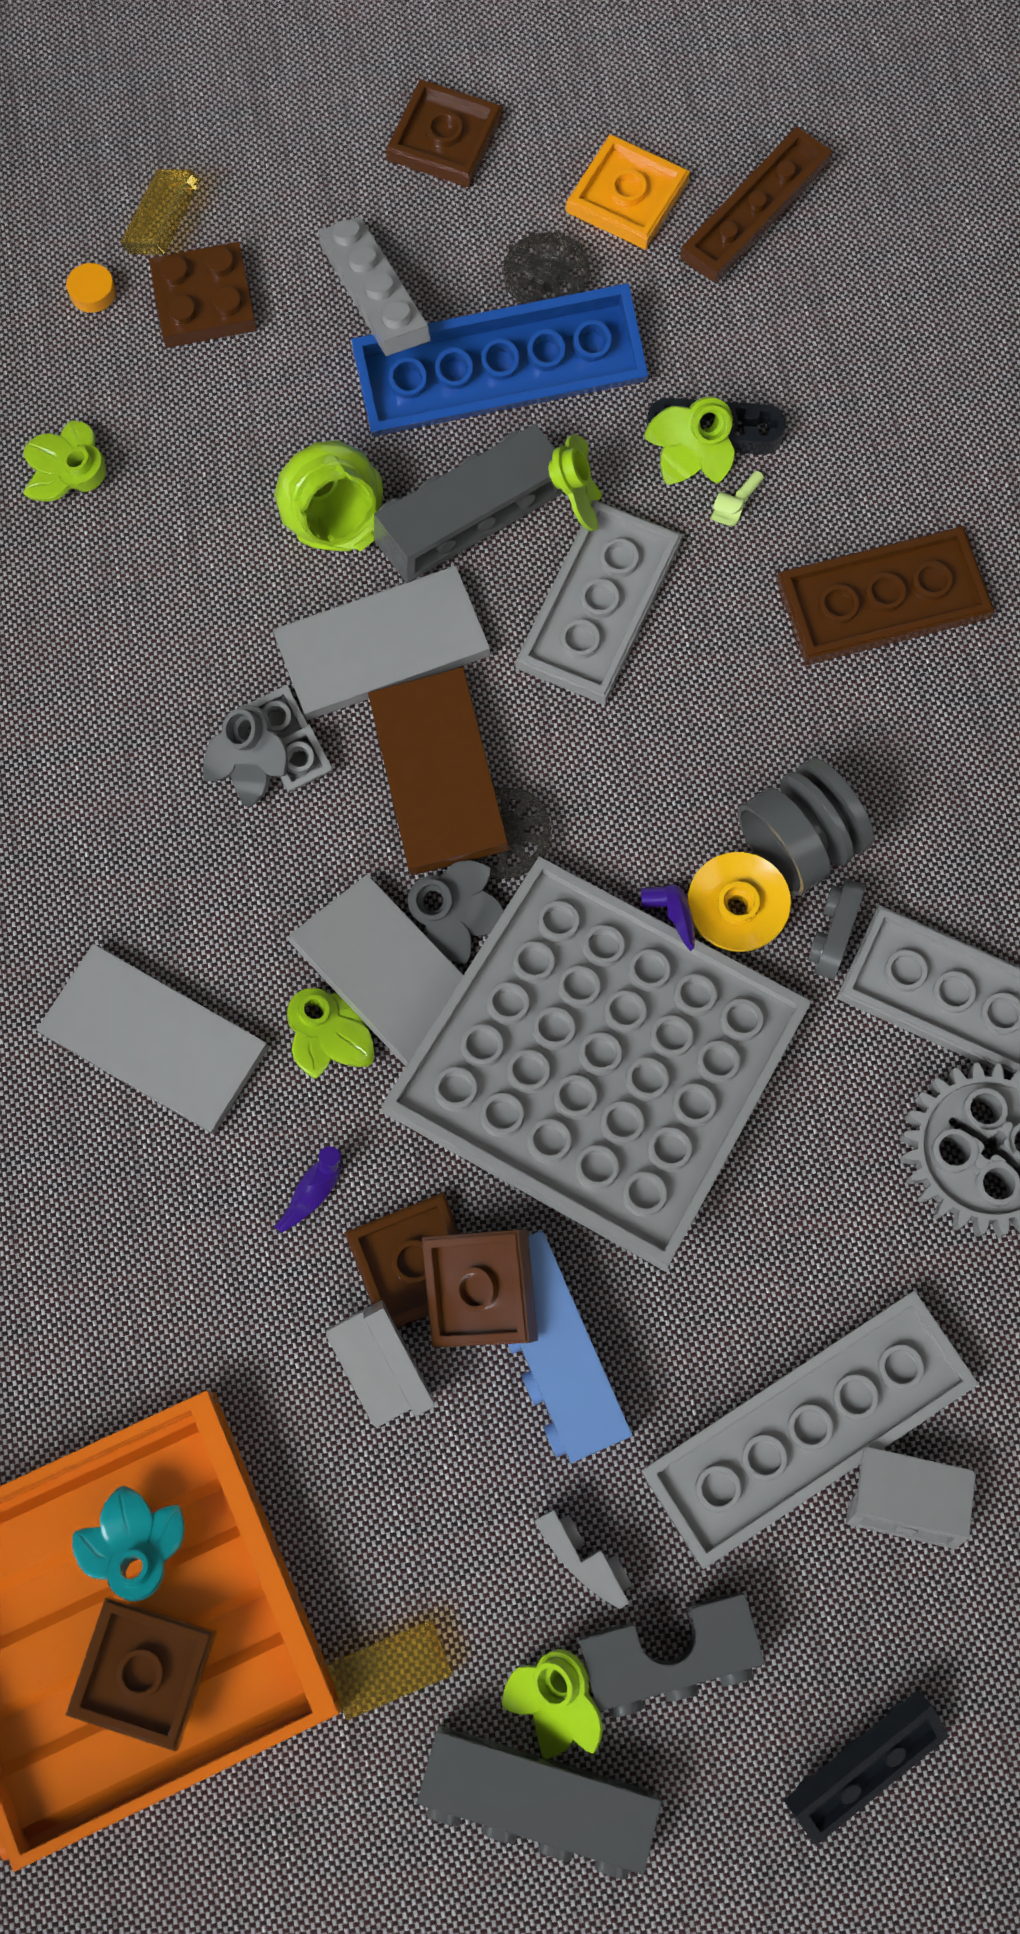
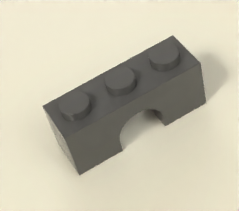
(720, 1647)

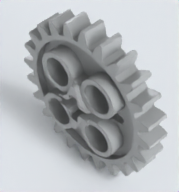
(961, 1186)

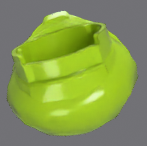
(330, 496)

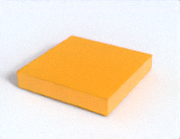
(627, 191)

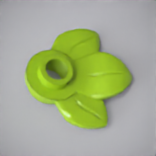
(690, 447)
(64, 462)
(572, 474)
(335, 1036)
(560, 1710)

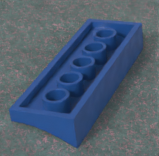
(503, 360)

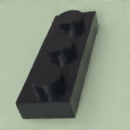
(866, 1767)

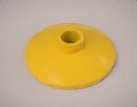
(745, 879)

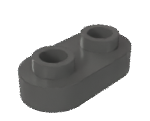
(842, 907)

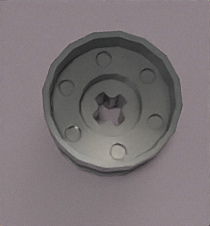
(806, 825)

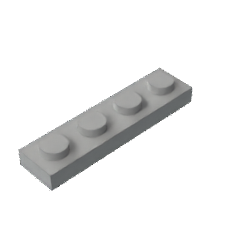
(373, 286)

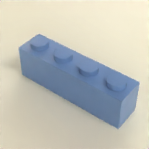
(566, 1367)

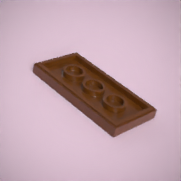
(884, 595)
(437, 771)

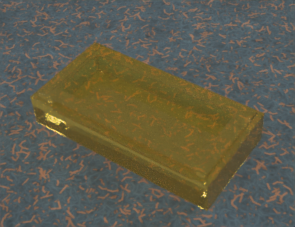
(160, 211)
(389, 1669)

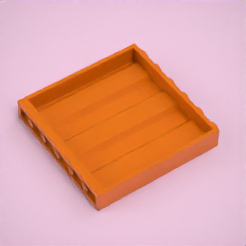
(227, 1576)

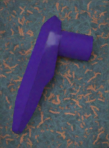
(679, 912)
(312, 1188)

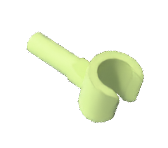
(728, 507)

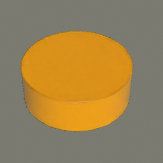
(91, 287)

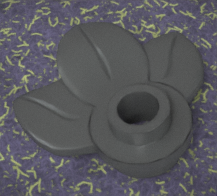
(245, 758)
(464, 911)

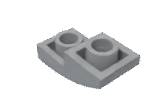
(305, 754)
(599, 1575)

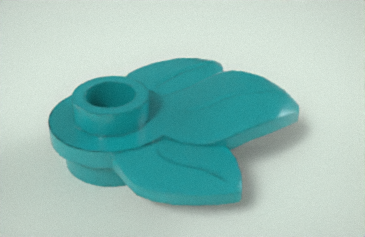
(129, 1534)

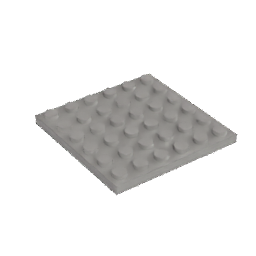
(598, 1061)

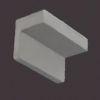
(379, 1365)
(913, 1498)

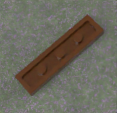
(756, 205)

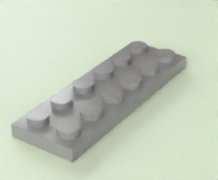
(808, 1429)

